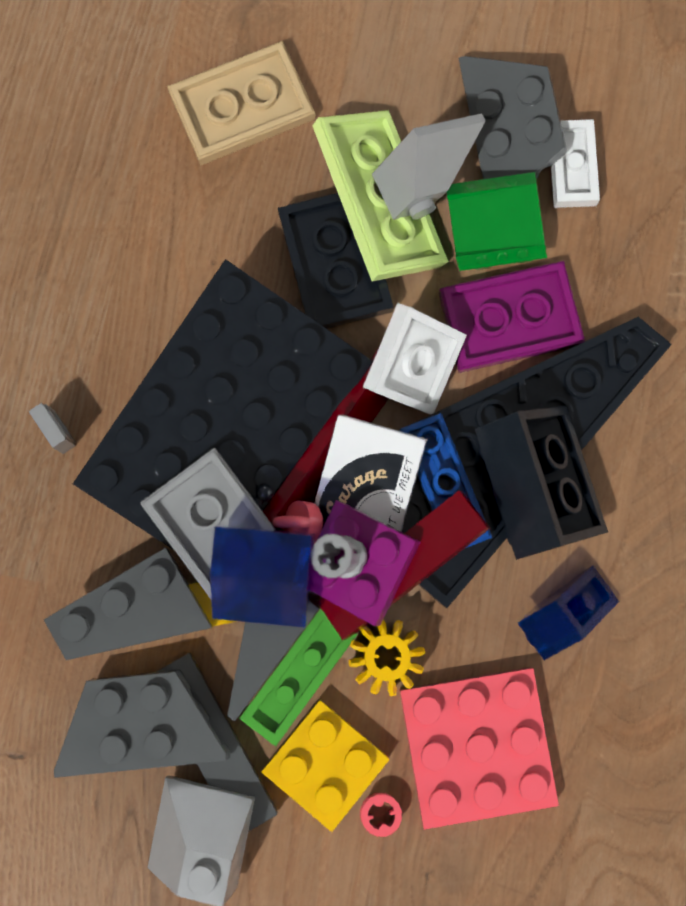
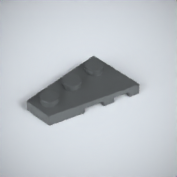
(129, 610)

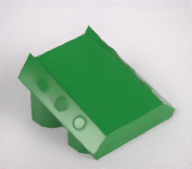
(496, 221)

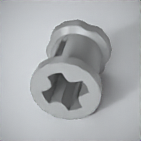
(329, 547)

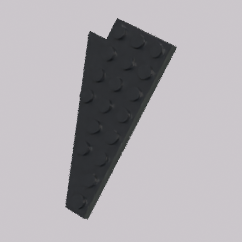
(586, 379)

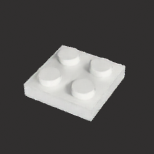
(414, 359)

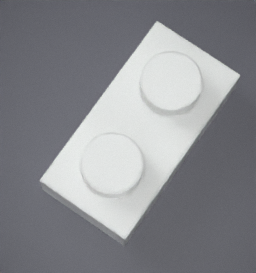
(576, 172)

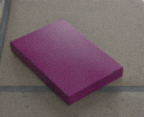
(512, 316)

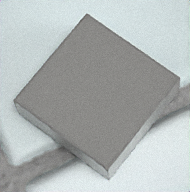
(52, 428)

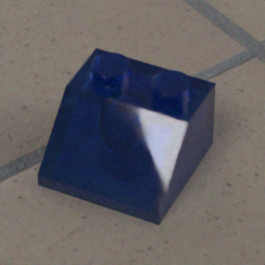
(261, 575)

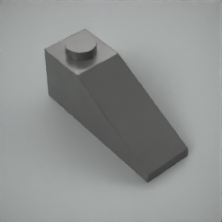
(259, 655)

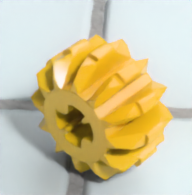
(384, 672)

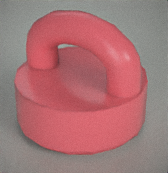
(301, 517)

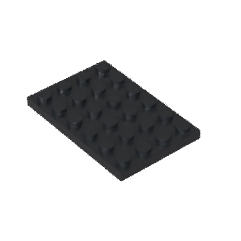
(233, 378)

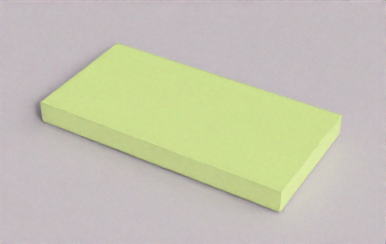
(353, 150)

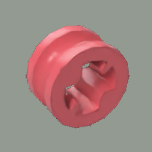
(383, 829)

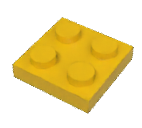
(325, 765)

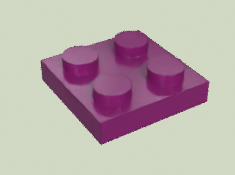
(387, 562)

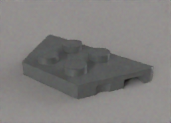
(519, 113)
(137, 726)

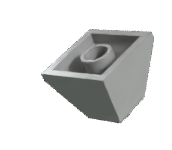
(425, 165)
(200, 840)

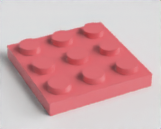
(478, 748)

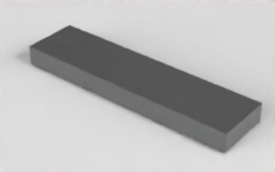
(237, 772)

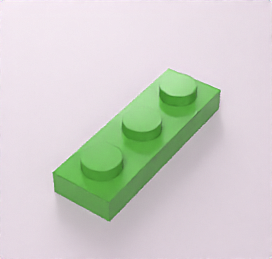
(296, 679)

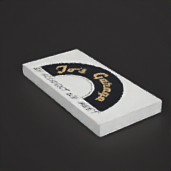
(370, 470)

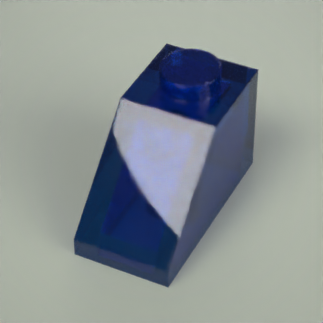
(568, 613)

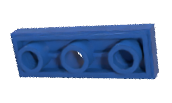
(439, 460)

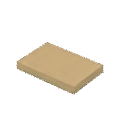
(241, 103)

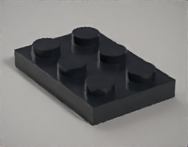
(330, 264)

